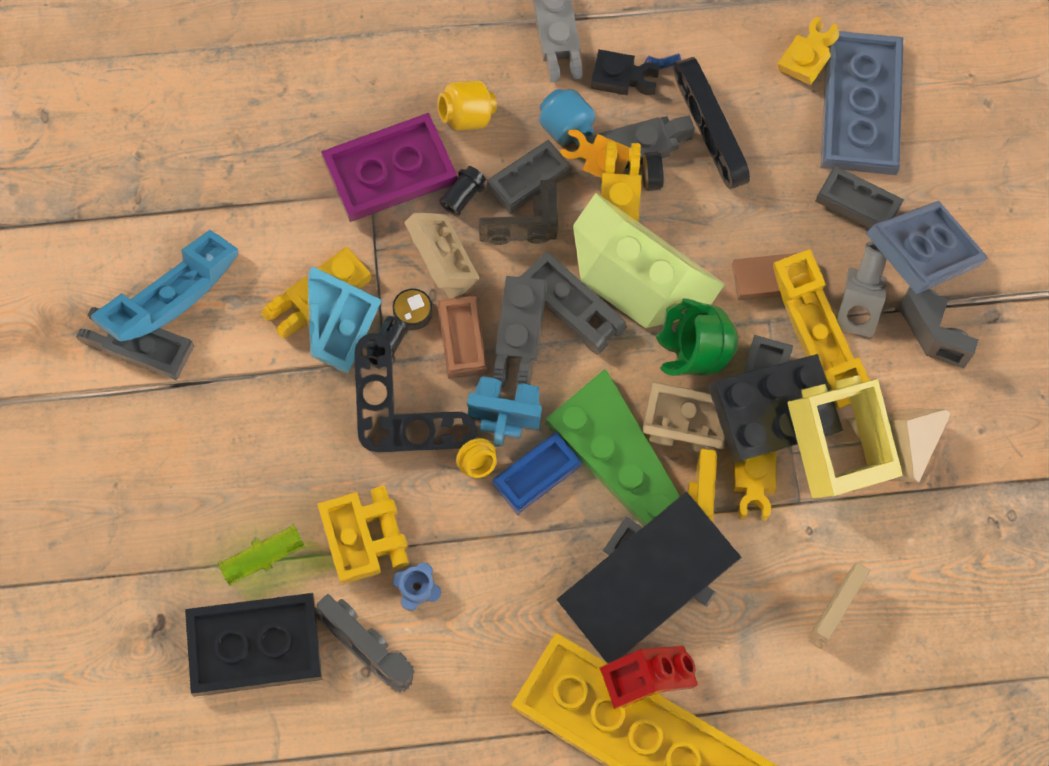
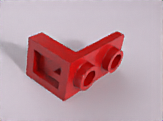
(648, 673)

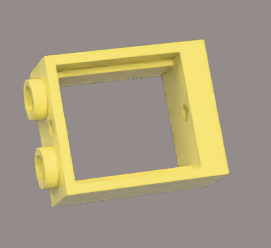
(873, 431)

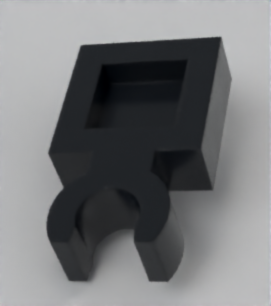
(617, 72)

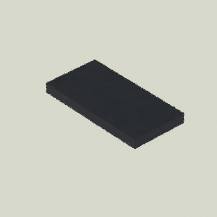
(648, 578)

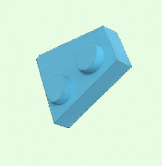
(337, 318)

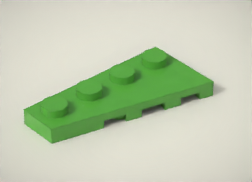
(614, 448)

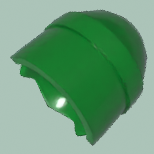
(702, 340)

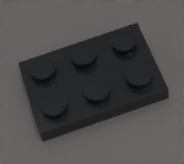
(756, 408)
(253, 644)

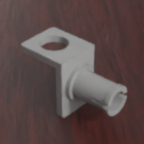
(864, 288)

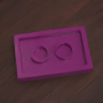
(389, 167)

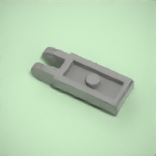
(558, 36)

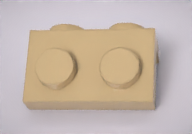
(682, 416)

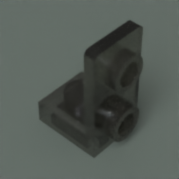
(534, 229)

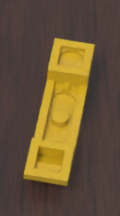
(814, 320)

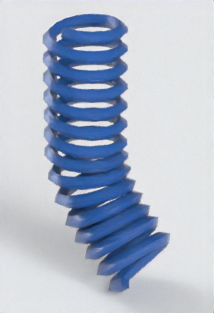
(668, 60)

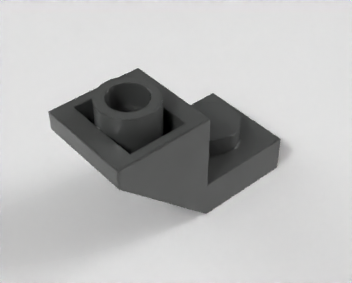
(924, 316)

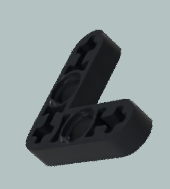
(397, 423)

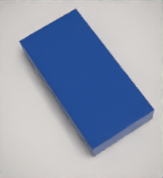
(536, 473)

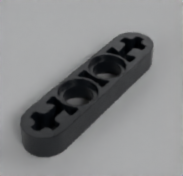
(711, 123)

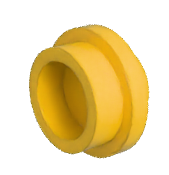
(477, 458)

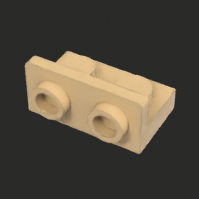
(442, 253)

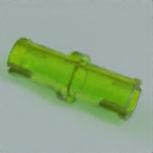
(261, 555)

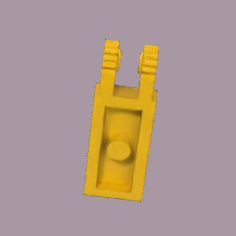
(623, 189)
(342, 265)

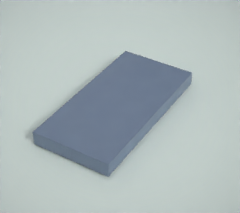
(863, 104)

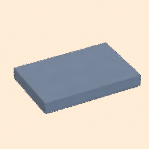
(926, 246)

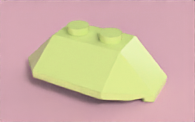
(635, 265)

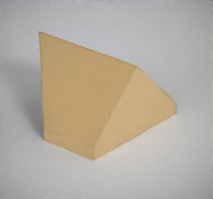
(914, 437)

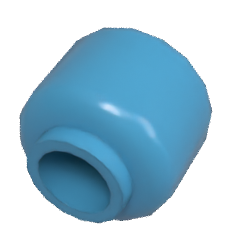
(564, 112)

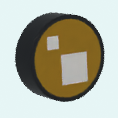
(653, 171)
(413, 308)

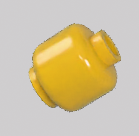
(466, 105)

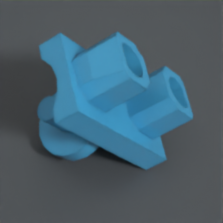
(501, 415)

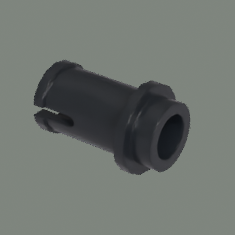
(463, 190)
(393, 333)

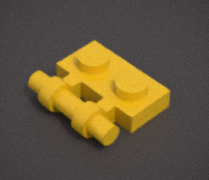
(350, 538)

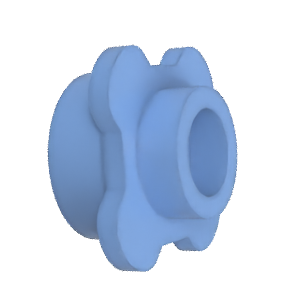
(419, 574)

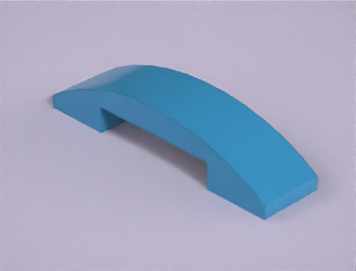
(172, 293)

